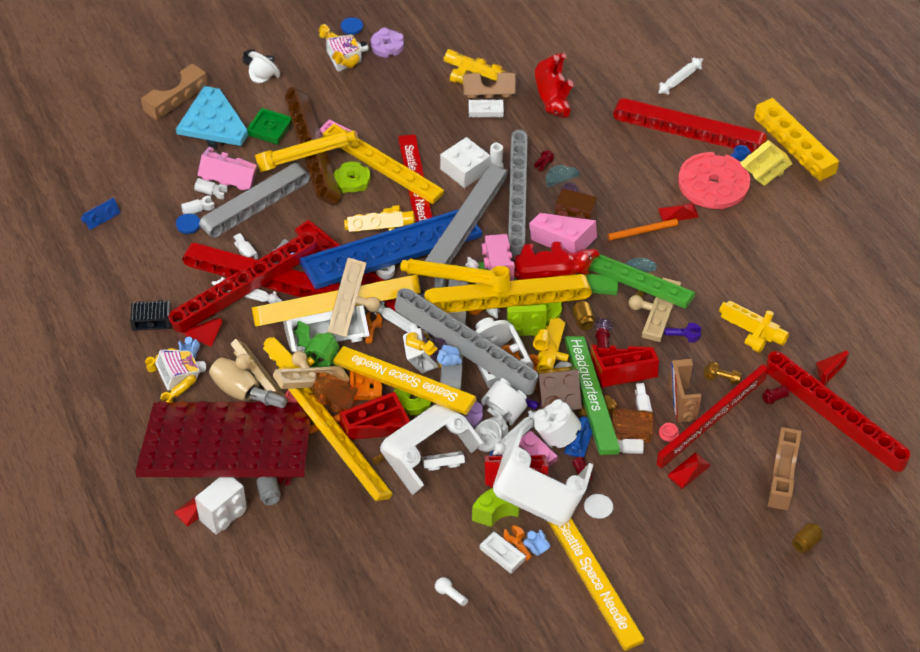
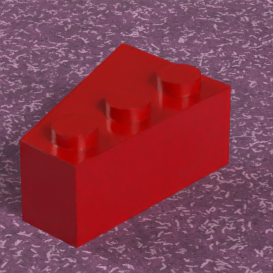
(623, 366)
(374, 418)
(492, 465)

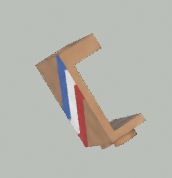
(685, 406)

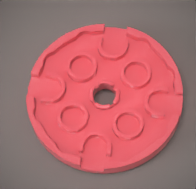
(696, 184)

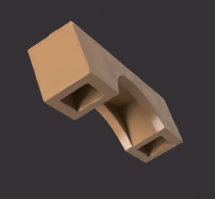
(160, 103)
(784, 468)

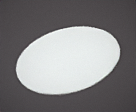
(598, 506)

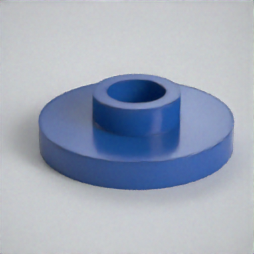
(351, 26)
(187, 223)

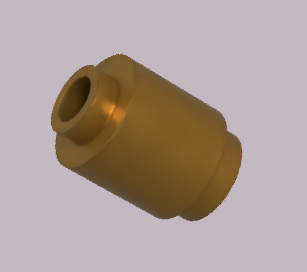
(583, 315)
(807, 538)

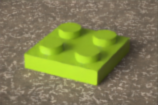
(527, 319)

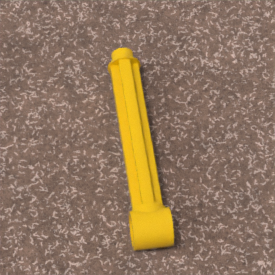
(270, 159)
(497, 278)

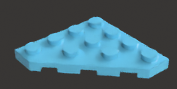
(213, 119)

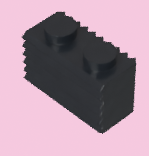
(150, 315)

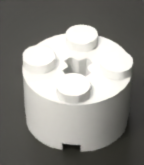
(505, 401)
(557, 424)

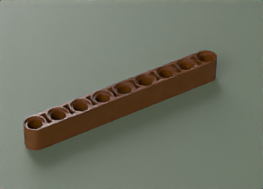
(307, 130)

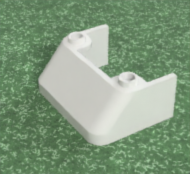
(319, 324)
(400, 446)
(534, 490)

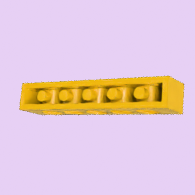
(796, 139)

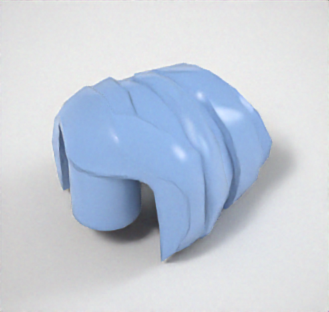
(192, 346)
(449, 356)
(537, 542)

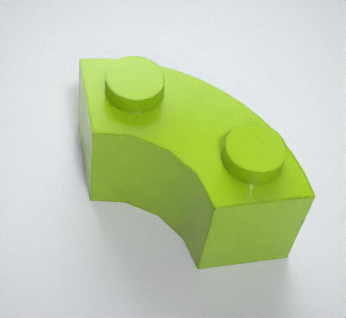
(491, 508)

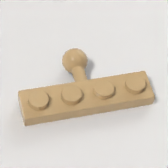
(348, 297)
(658, 315)
(247, 360)
(304, 376)

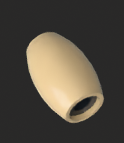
(233, 380)

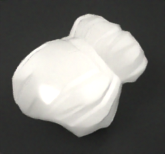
(490, 432)

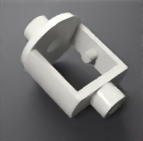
(500, 333)

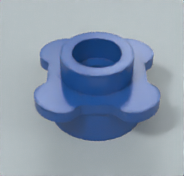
(740, 152)

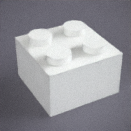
(465, 162)
(221, 503)

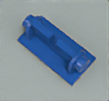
(100, 213)
(580, 444)

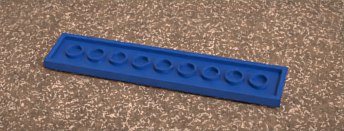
(380, 249)

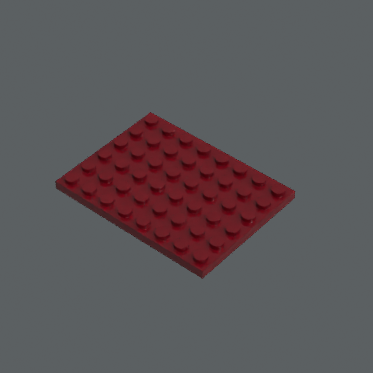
(224, 440)

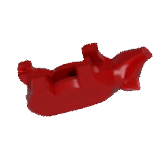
(552, 85)
(552, 263)

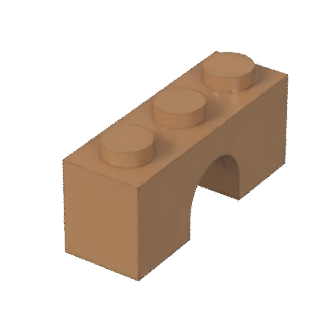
(504, 85)

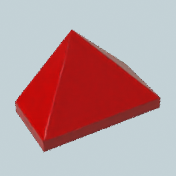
(678, 212)
(205, 332)
(831, 366)
(688, 470)
(188, 512)

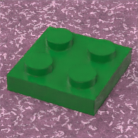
(269, 126)

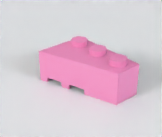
(226, 169)
(570, 231)
(497, 253)

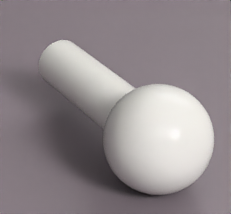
(444, 586)

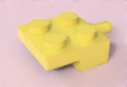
(766, 162)

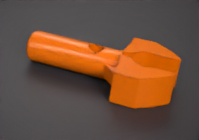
(372, 325)
(517, 541)

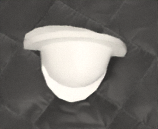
(261, 68)

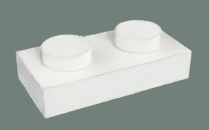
(486, 108)
(451, 459)
(502, 552)

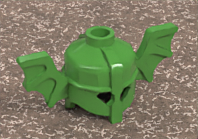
(321, 345)

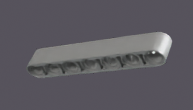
(254, 200)

